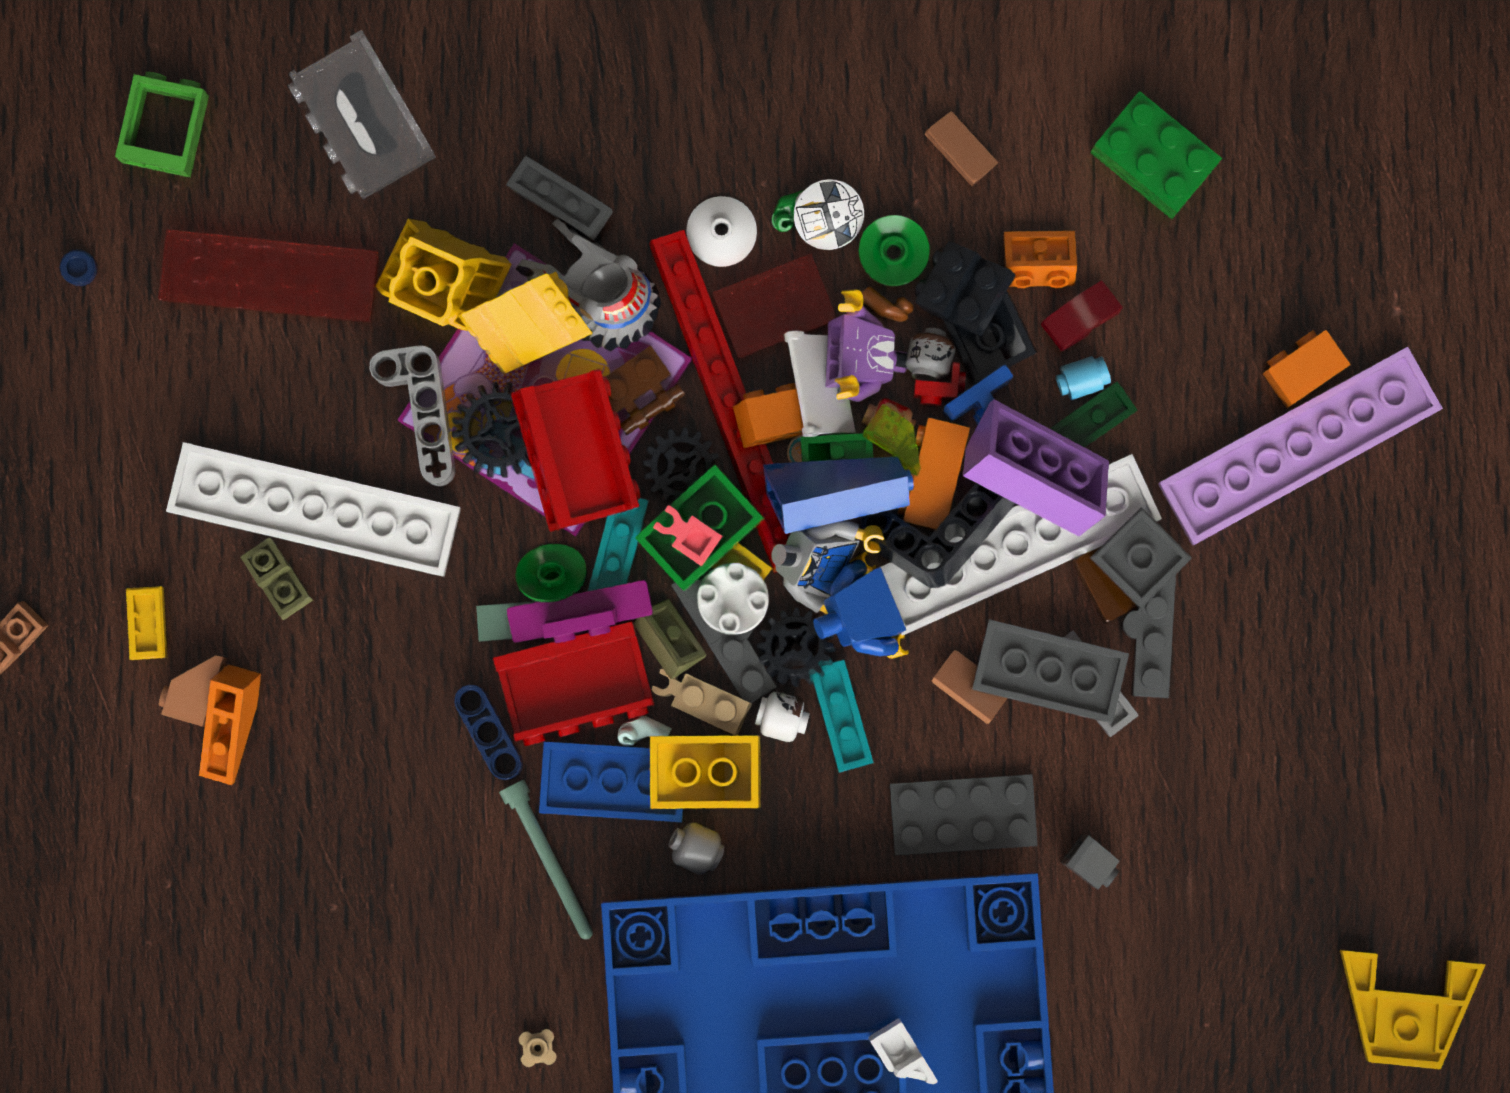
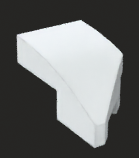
(900, 1053)

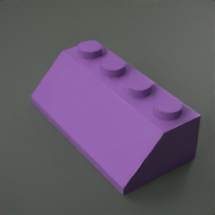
(1037, 469)

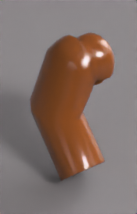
(883, 307)

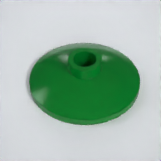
(895, 232)
(551, 562)

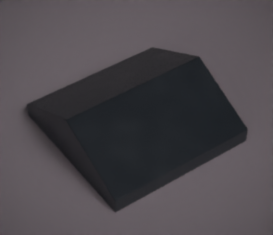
(1002, 342)

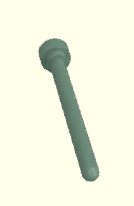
(518, 798)

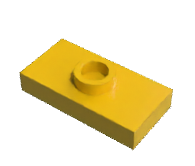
(146, 623)

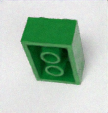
(1155, 155)
(715, 503)

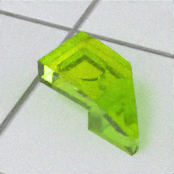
(895, 436)

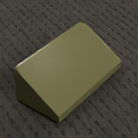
(670, 639)

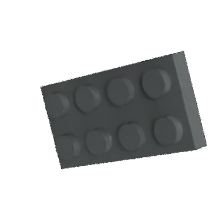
(1050, 671)
(963, 814)

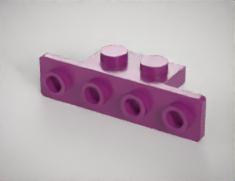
(580, 612)

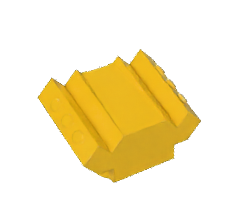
(440, 274)
(526, 323)

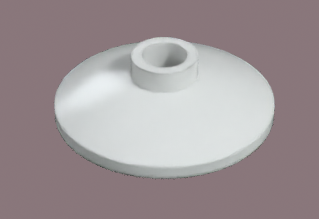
(723, 249)

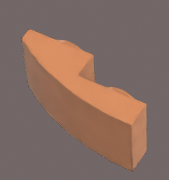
(18, 632)

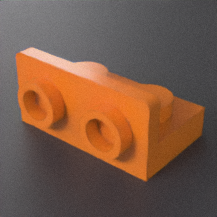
(1041, 258)

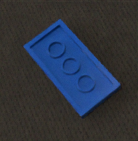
(599, 782)

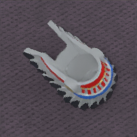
(606, 291)

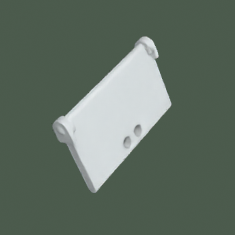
(818, 404)

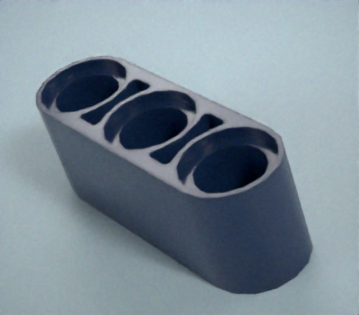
(475, 719)

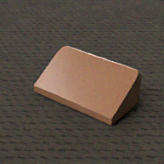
(961, 148)
(957, 679)

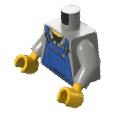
(817, 556)

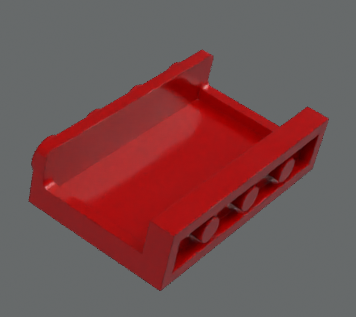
(576, 449)
(574, 684)

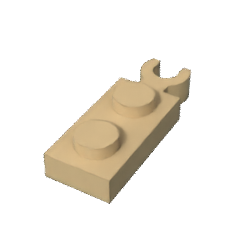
(706, 702)

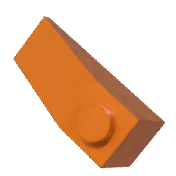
(228, 722)

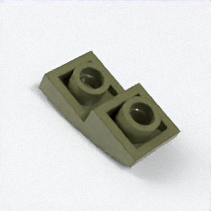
(276, 578)

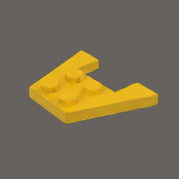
(1406, 1025)

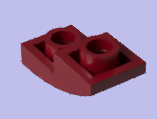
(1081, 315)

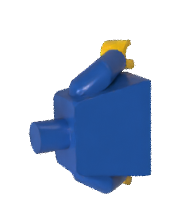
(863, 611)

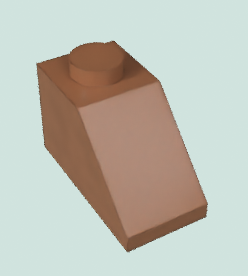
(188, 693)

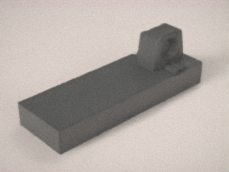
(559, 198)

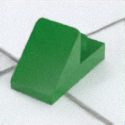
(836, 447)

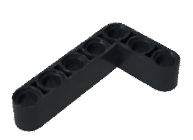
(937, 547)

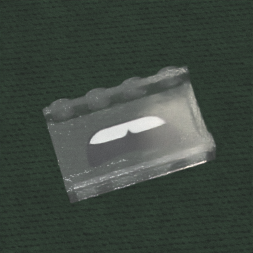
(361, 117)

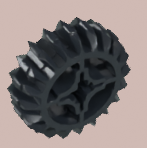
(484, 436)

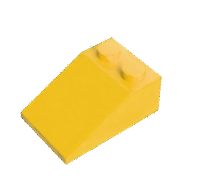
(705, 772)

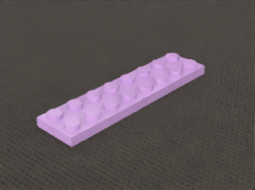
(1300, 446)

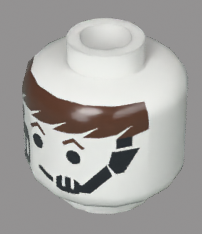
(782, 716)

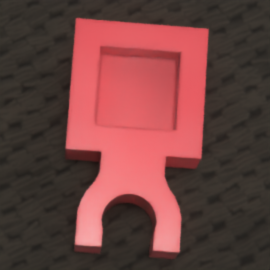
(692, 538)

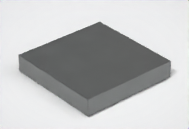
(1140, 557)

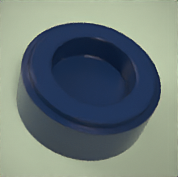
(78, 267)

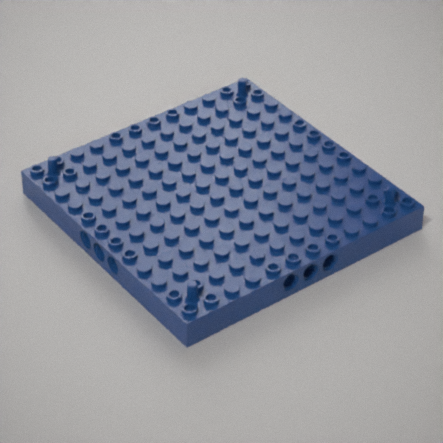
(796, 979)

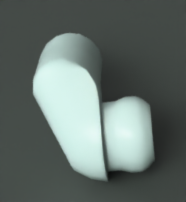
(640, 728)

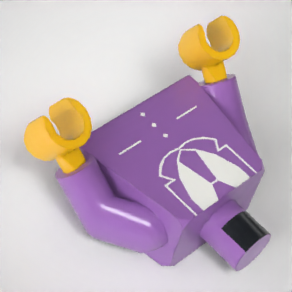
(860, 351)

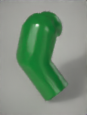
(784, 212)

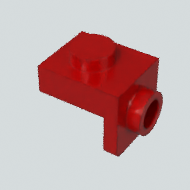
(934, 392)

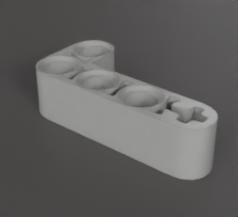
(422, 416)

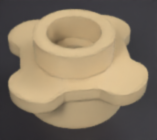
(546, 1053)

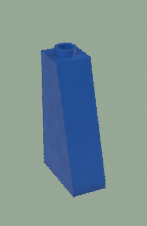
(835, 490)

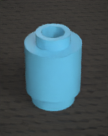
(1083, 377)

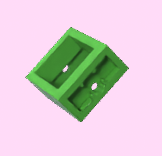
(151, 159)

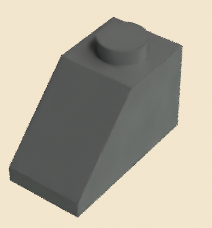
(1091, 862)

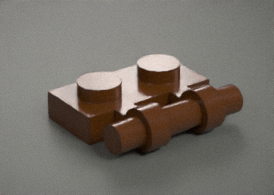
(635, 379)

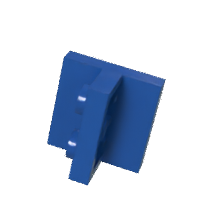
(978, 396)

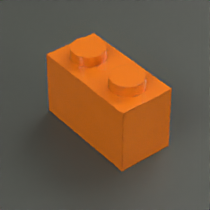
(1305, 368)
(769, 416)

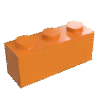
(940, 460)

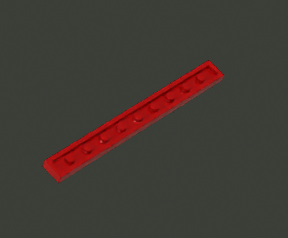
(716, 373)

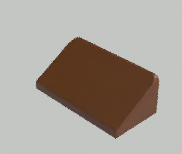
(1105, 594)

